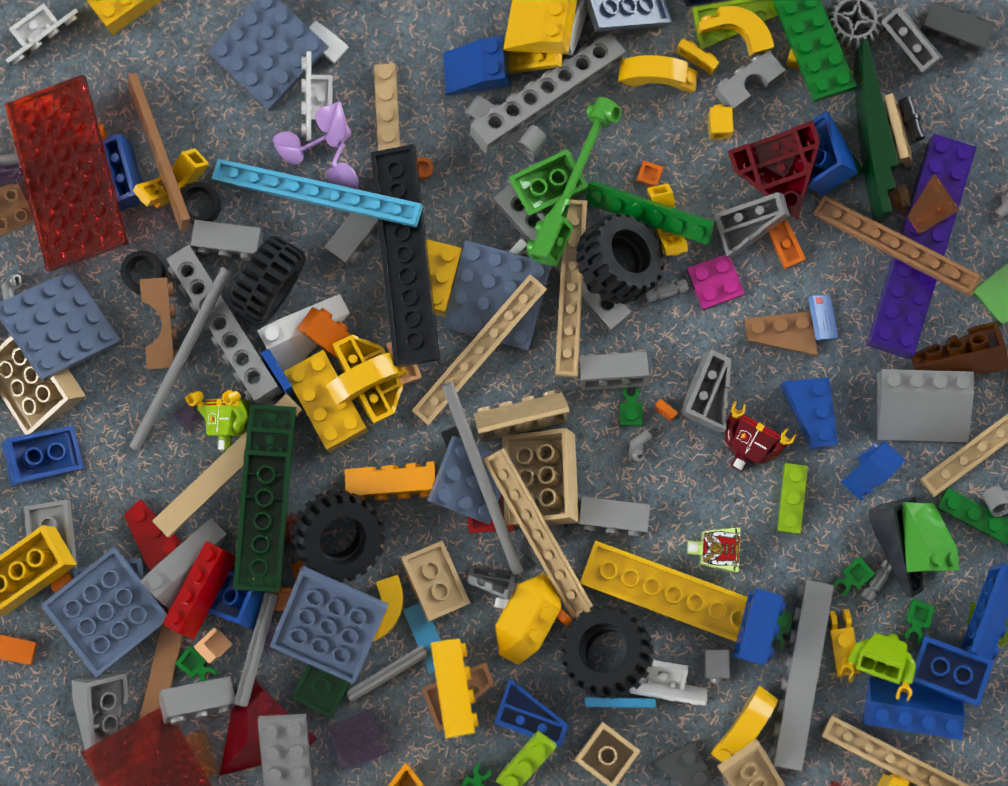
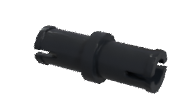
(911, 119)

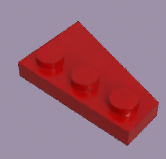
(149, 538)

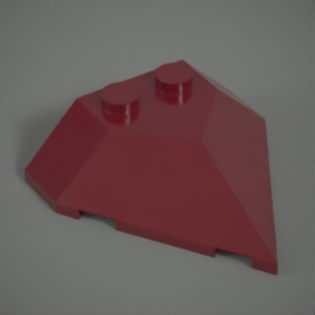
(780, 164)
(242, 739)

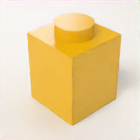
(720, 122)

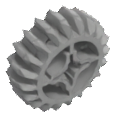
(871, 22)

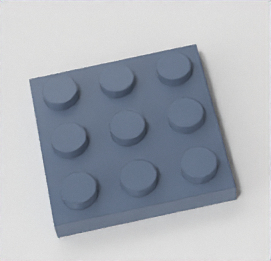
(457, 484)

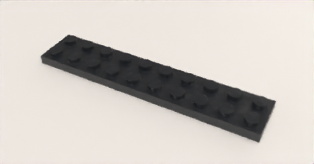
(406, 262)

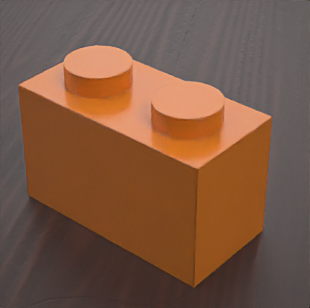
(322, 329)

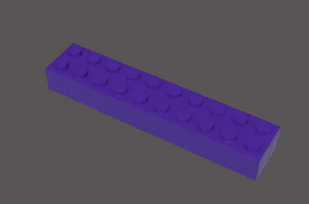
(907, 290)

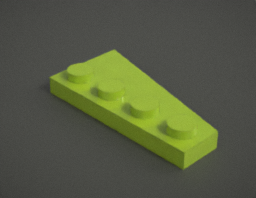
(762, 8)

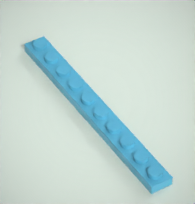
(317, 192)

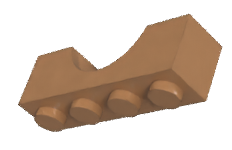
(157, 294)

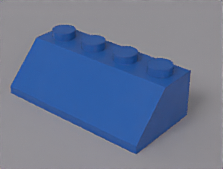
(989, 615)
(923, 713)

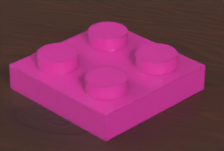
(715, 281)

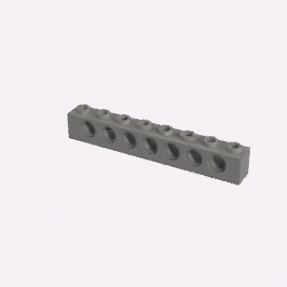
(490, 138)
(610, 318)
(266, 388)

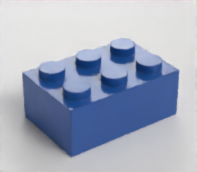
(758, 627)
(952, 672)

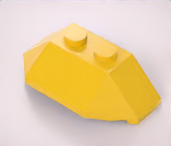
(379, 400)
(527, 618)

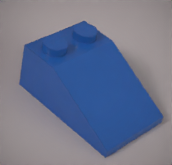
(477, 66)
(833, 159)
(41, 455)
(237, 605)

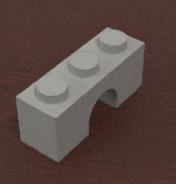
(763, 69)

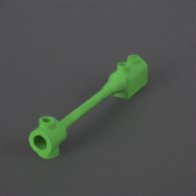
(556, 229)

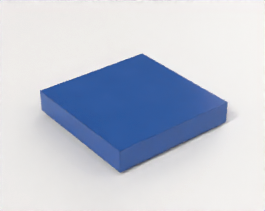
(277, 373)

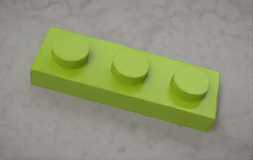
(792, 498)
(526, 761)

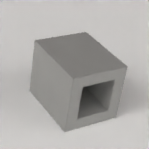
(716, 665)

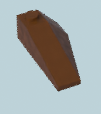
(977, 352)

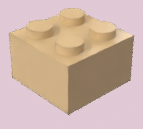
(607, 755)

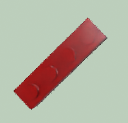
(199, 590)

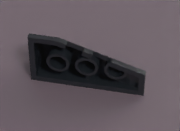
(889, 530)

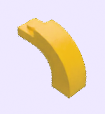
(742, 21)
(659, 70)
(187, 169)
(669, 243)
(363, 377)
(391, 592)
(747, 725)

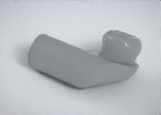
(1002, 211)
(636, 445)

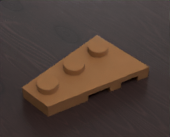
(783, 331)
(480, 682)

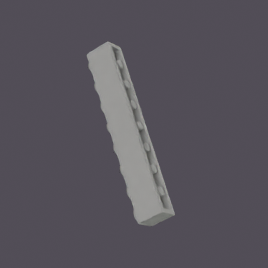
(801, 675)

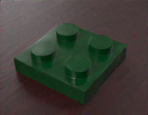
(320, 691)

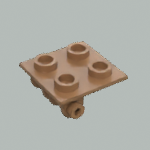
(14, 208)

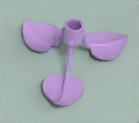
(333, 122)

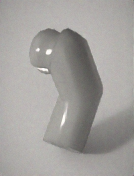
(11, 285)

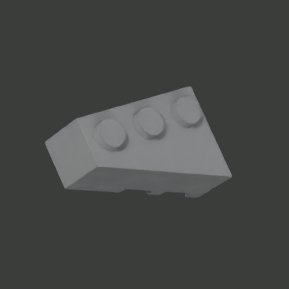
(750, 221)
(708, 392)

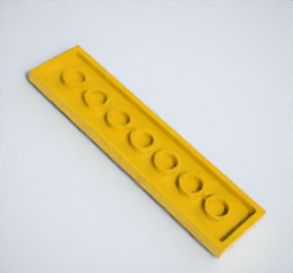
(664, 591)

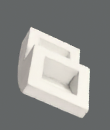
(336, 46)

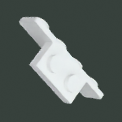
(35, 27)
(317, 94)
(668, 682)

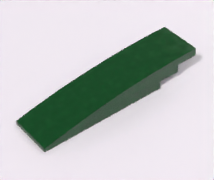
(874, 134)
(264, 498)

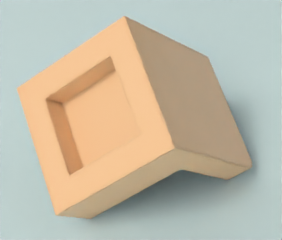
(213, 645)

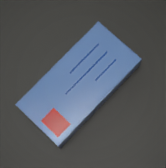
(823, 317)

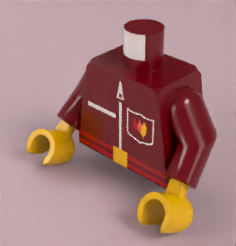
(752, 440)

